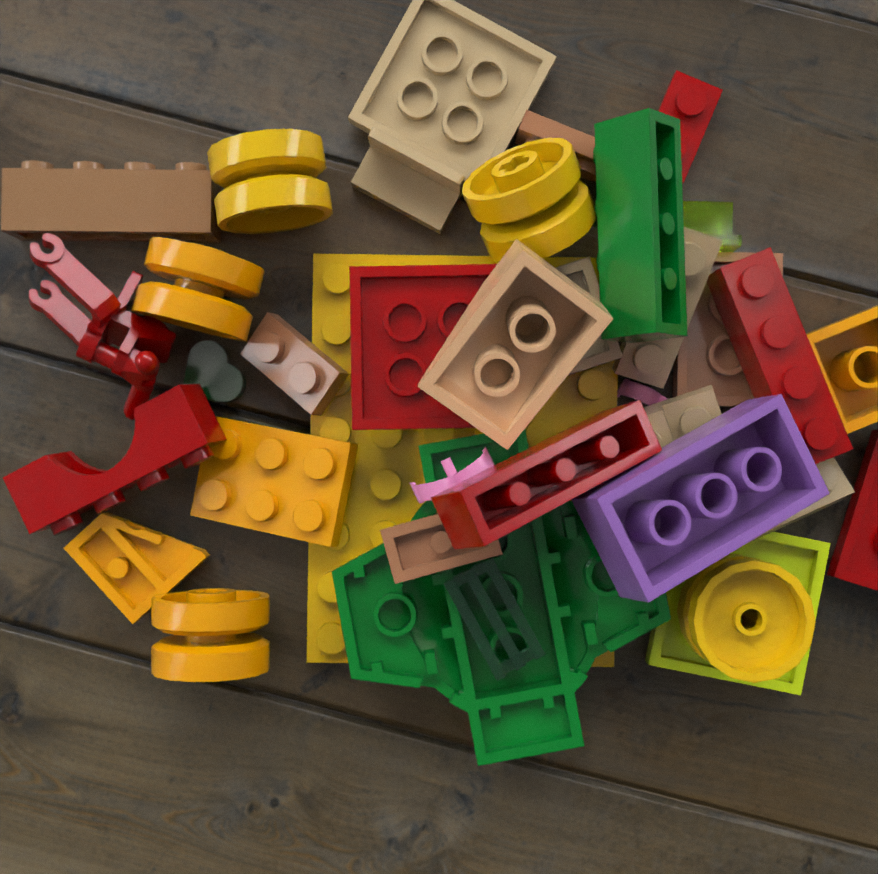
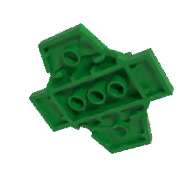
(418, 637)

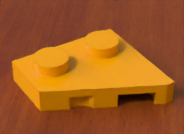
(132, 561)

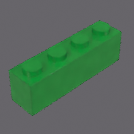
(641, 226)

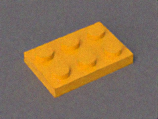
(276, 482)

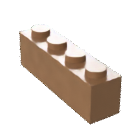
(109, 203)

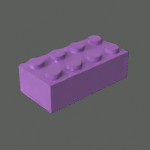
(701, 498)

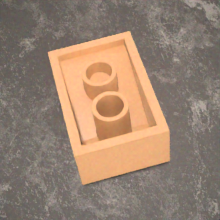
(514, 345)

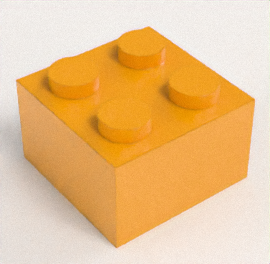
(850, 366)

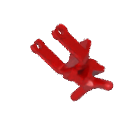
(142, 339)

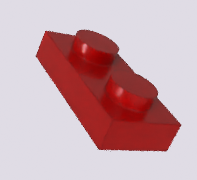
(694, 105)

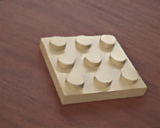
(452, 85)

